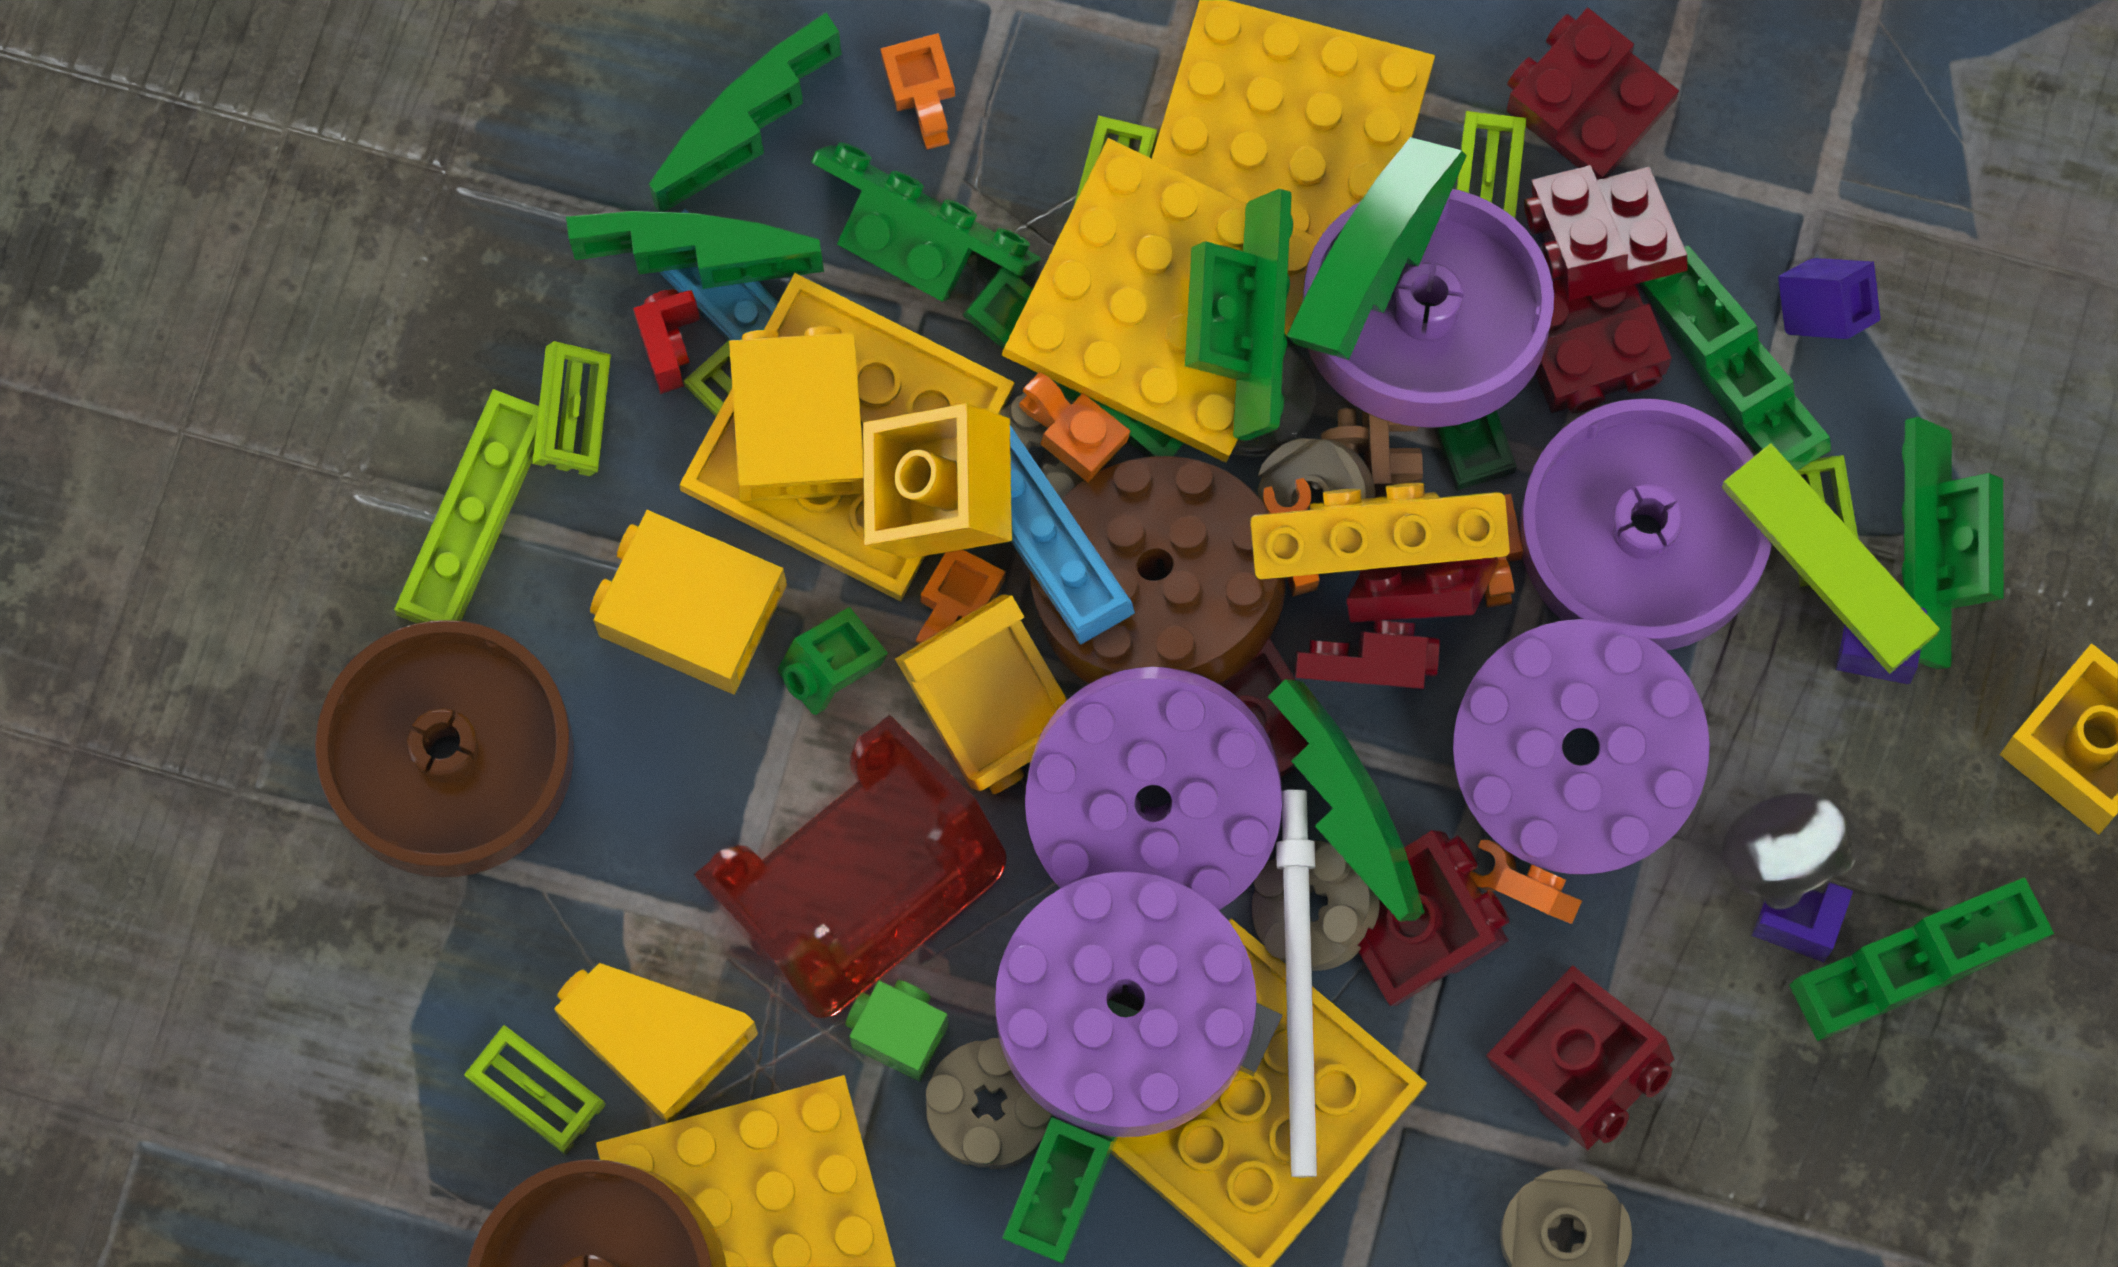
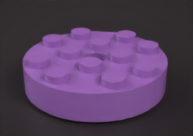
(1479, 337)
(1630, 463)
(1167, 733)
(1646, 761)
(1111, 1069)

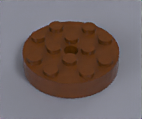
(1208, 608)
(455, 810)
(597, 1218)

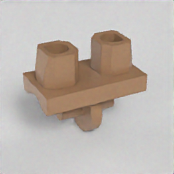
(1385, 464)

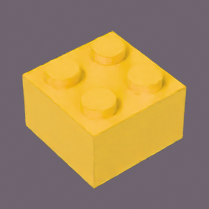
(937, 481)
(2073, 741)

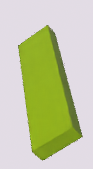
(472, 512)
(1830, 558)

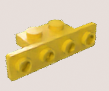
(1379, 532)

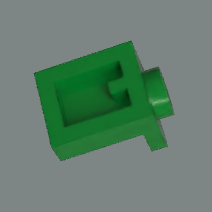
(830, 659)

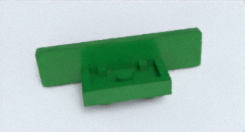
(912, 232)
(1241, 313)
(1948, 534)

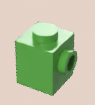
(897, 1027)

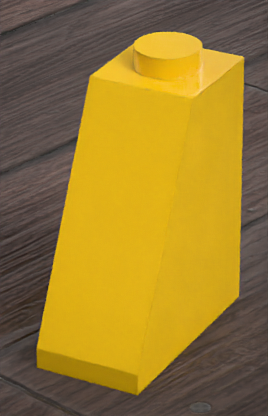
(653, 1035)

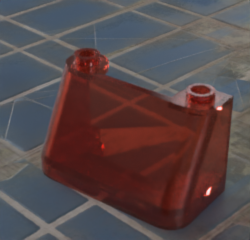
(862, 874)

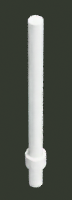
(1295, 857)

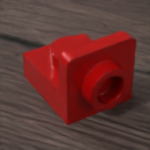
(664, 347)

